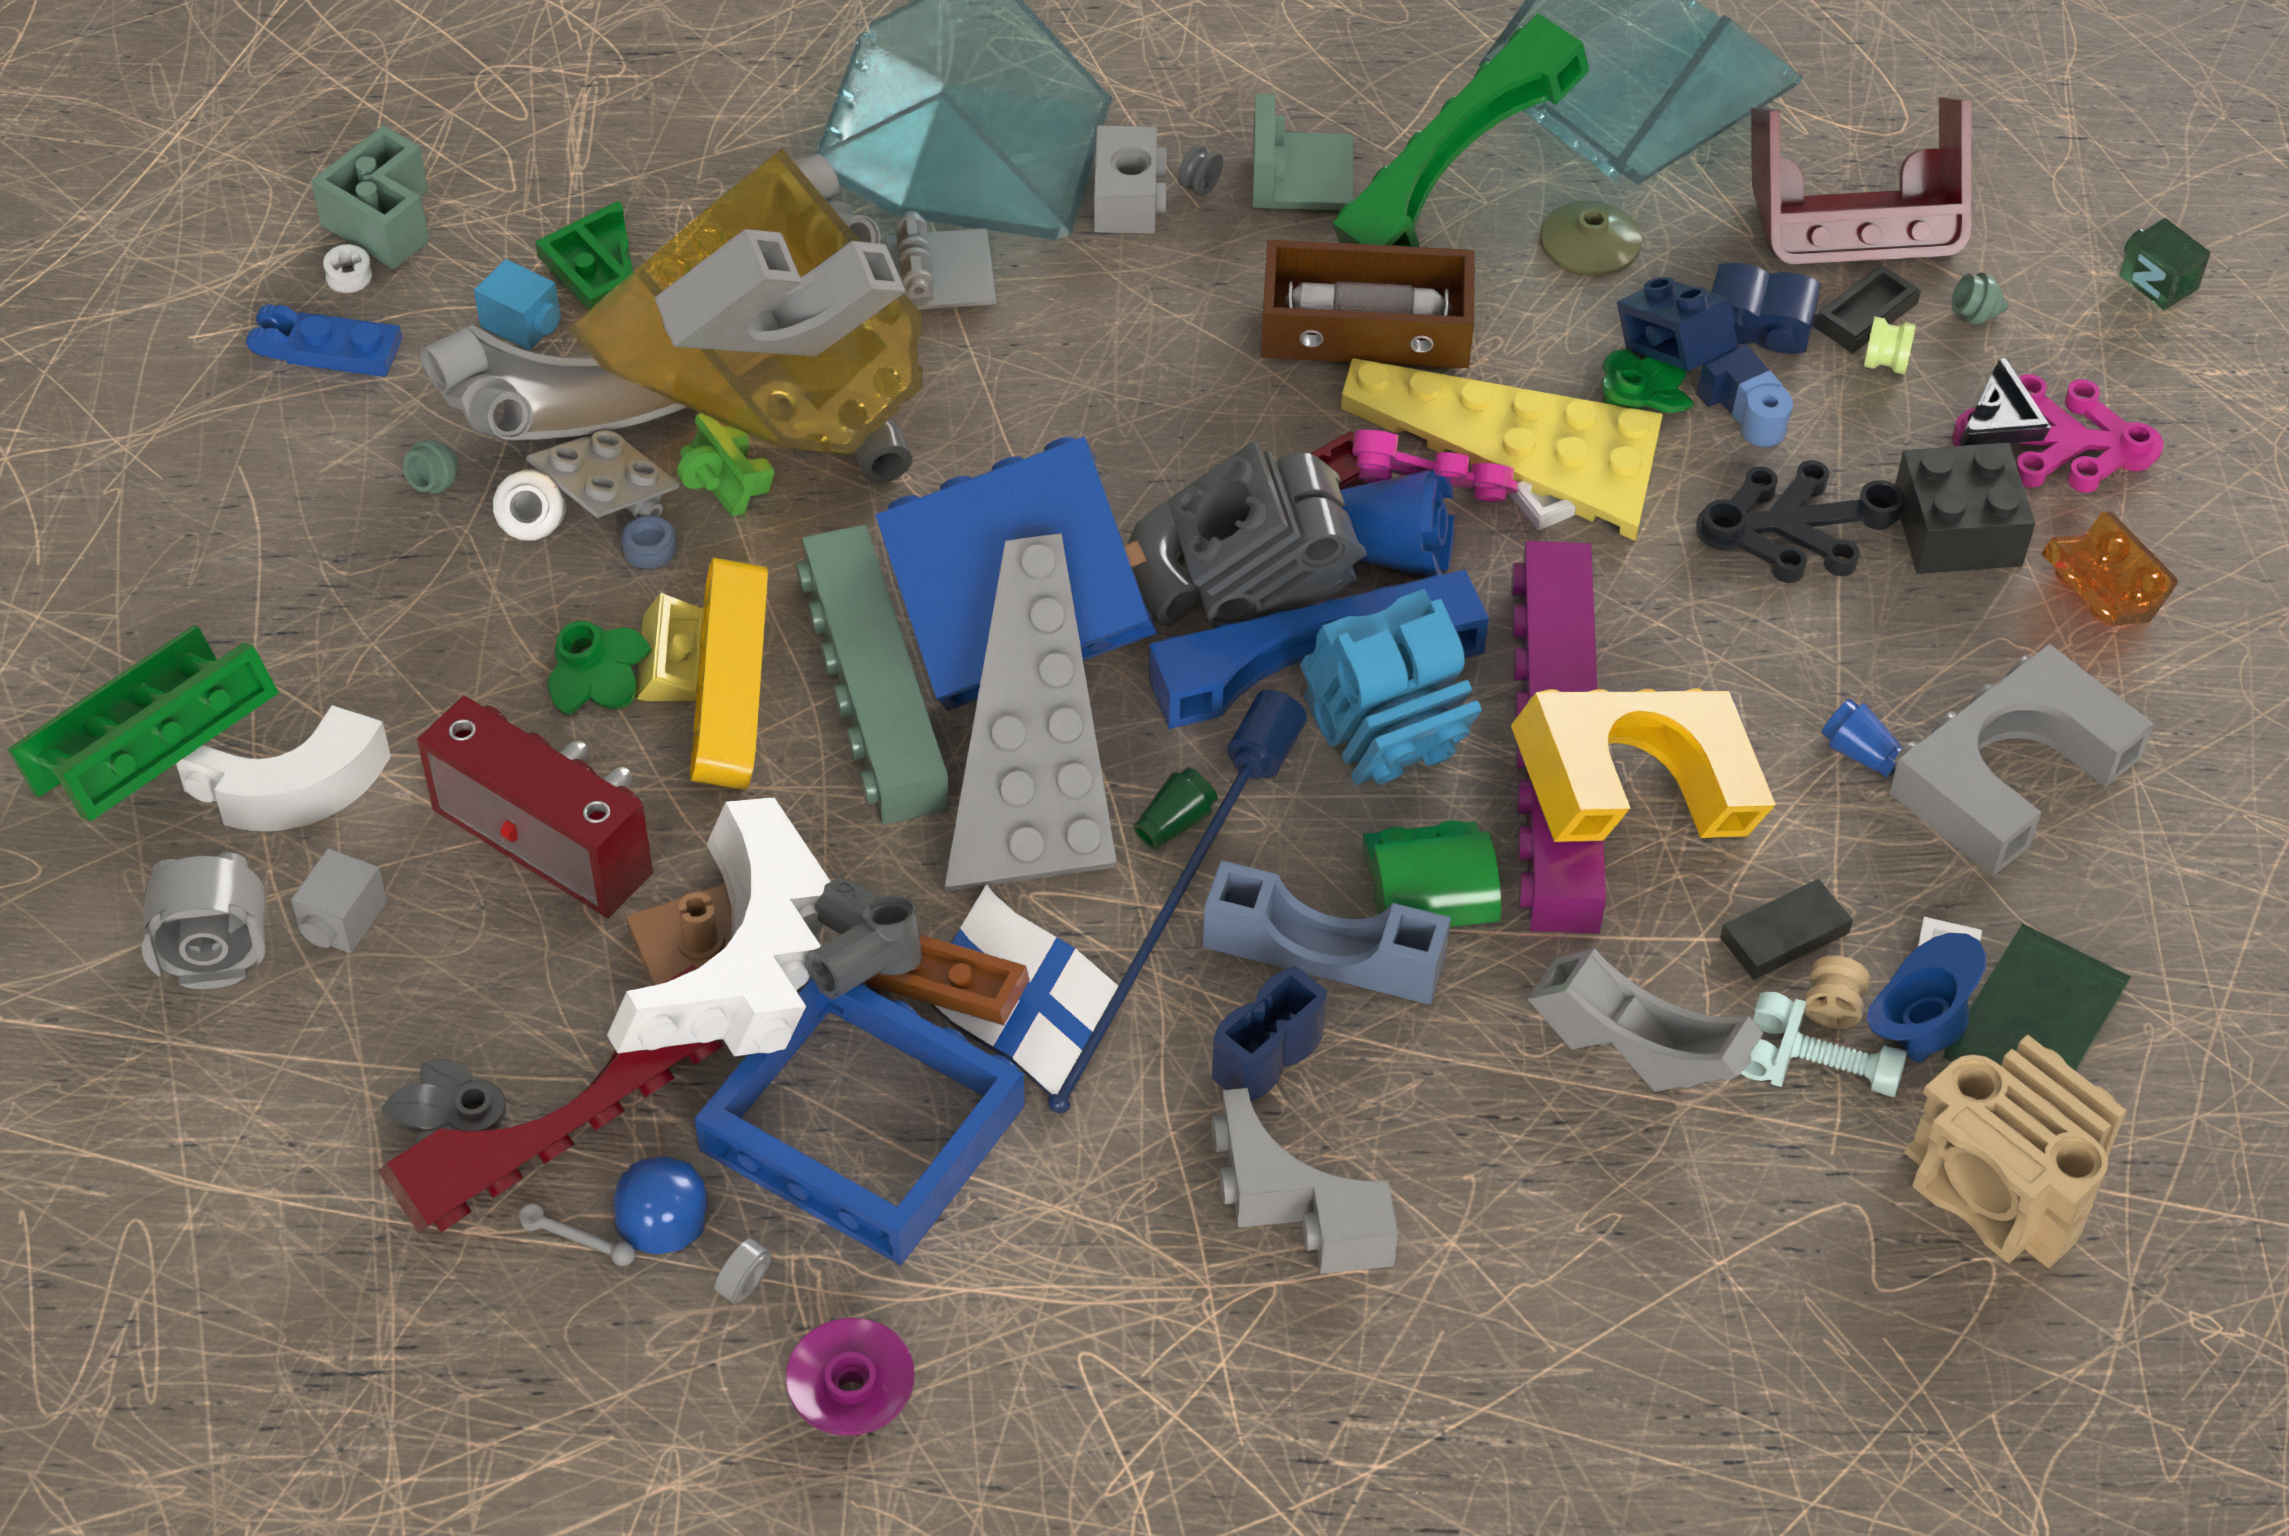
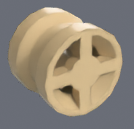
(1836, 992)

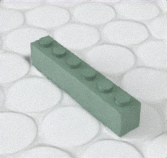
(873, 674)

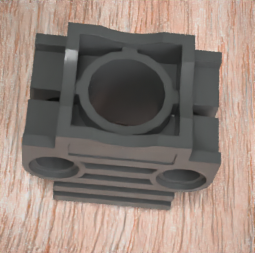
(1265, 534)

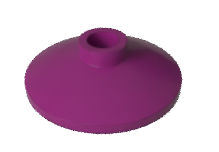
(846, 1353)

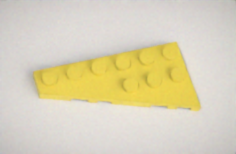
(1557, 443)

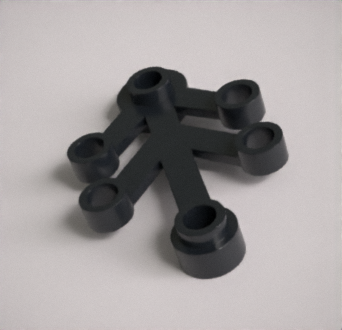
(1730, 525)

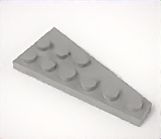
(1033, 762)

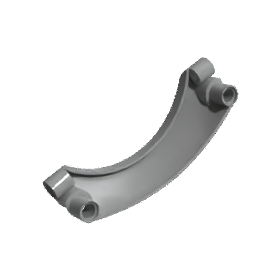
(567, 393)

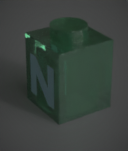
(2164, 263)

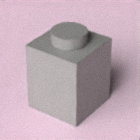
(339, 901)

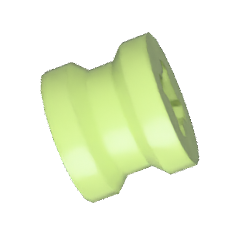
(1889, 345)

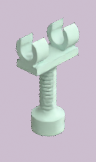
(1780, 1015)

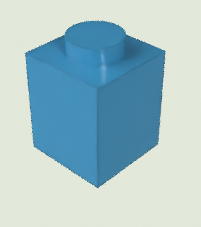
(517, 304)

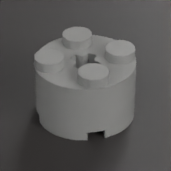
(204, 920)

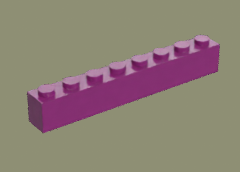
(1558, 653)

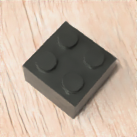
(1964, 508)

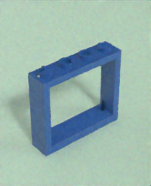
(827, 1194)

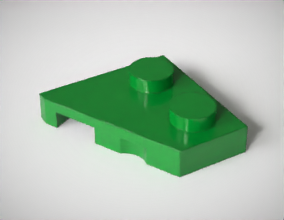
(589, 254)

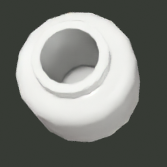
(529, 505)

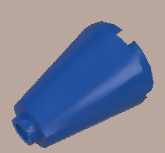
(1404, 522)

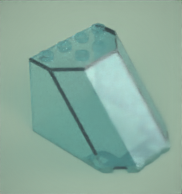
(1655, 80)

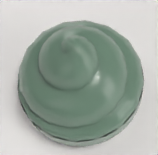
(1978, 298)
(430, 466)

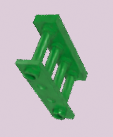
(143, 722)

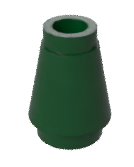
(1175, 808)

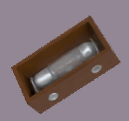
(1368, 303)

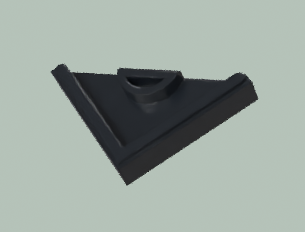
(2005, 412)

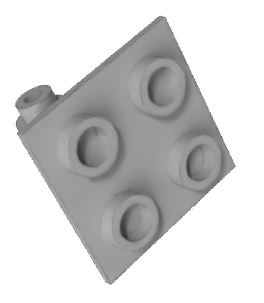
(942, 266)
(605, 474)

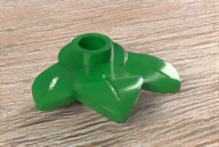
(1643, 383)
(600, 671)

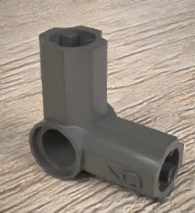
(874, 937)

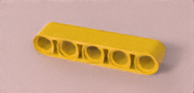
(729, 674)

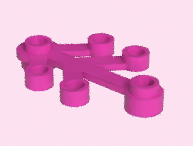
(2125, 444)
(1380, 459)

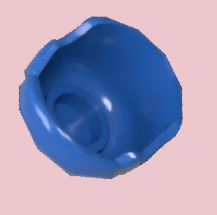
(660, 1205)

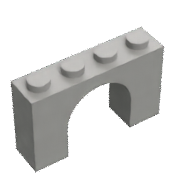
(756, 301)
(2038, 701)

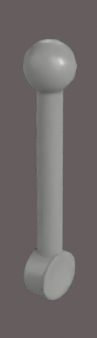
(533, 1218)

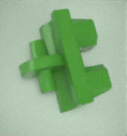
(720, 464)

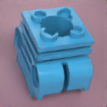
(1390, 687)

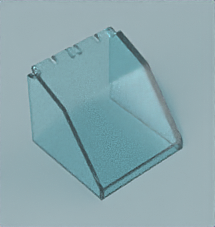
(967, 118)

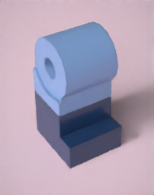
(1749, 394)

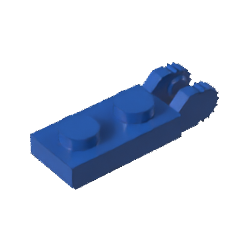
(324, 341)

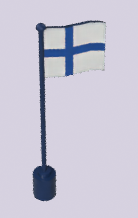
(1067, 996)

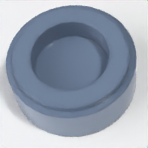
(649, 542)

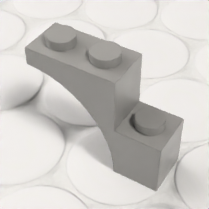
(1663, 1042)
(1341, 1217)

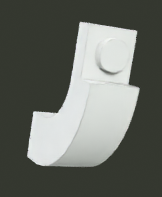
(295, 787)

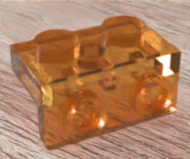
(2112, 571)

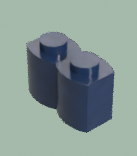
(1769, 308)
(1269, 1033)

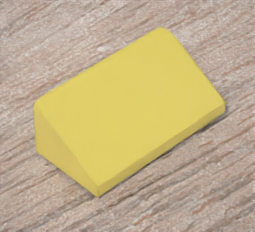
(674, 638)

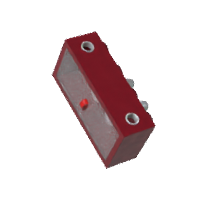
(538, 804)

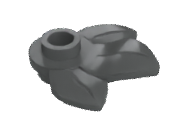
(443, 1101)

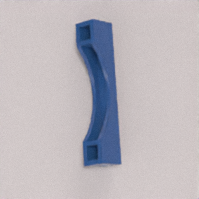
(1207, 671)

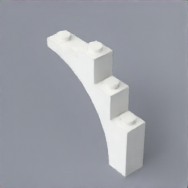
(753, 983)

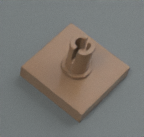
(681, 932)

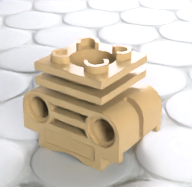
(2016, 1149)

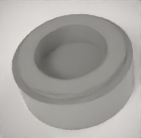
(743, 1271)

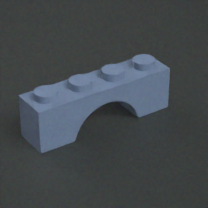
(1260, 920)

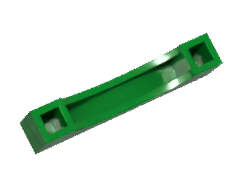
(1533, 68)

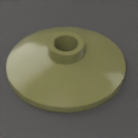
(1591, 238)

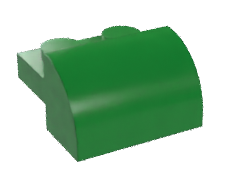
(1436, 870)

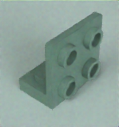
(1298, 167)

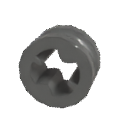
(1200, 170)

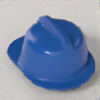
(1928, 995)

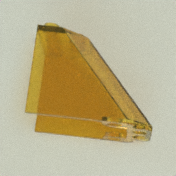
(780, 398)

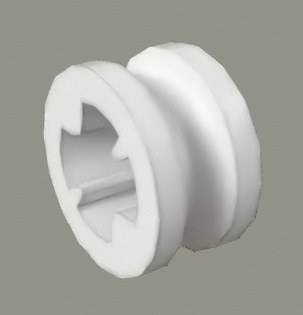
(347, 256)

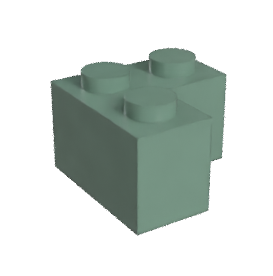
(376, 197)

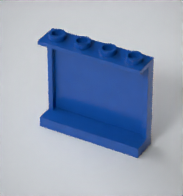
(952, 550)

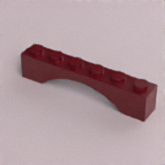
(455, 1165)

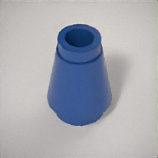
(1862, 737)

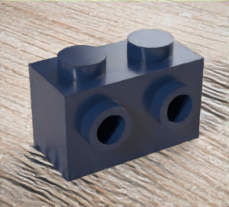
(1677, 323)

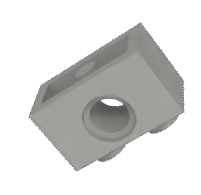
(1126, 179)

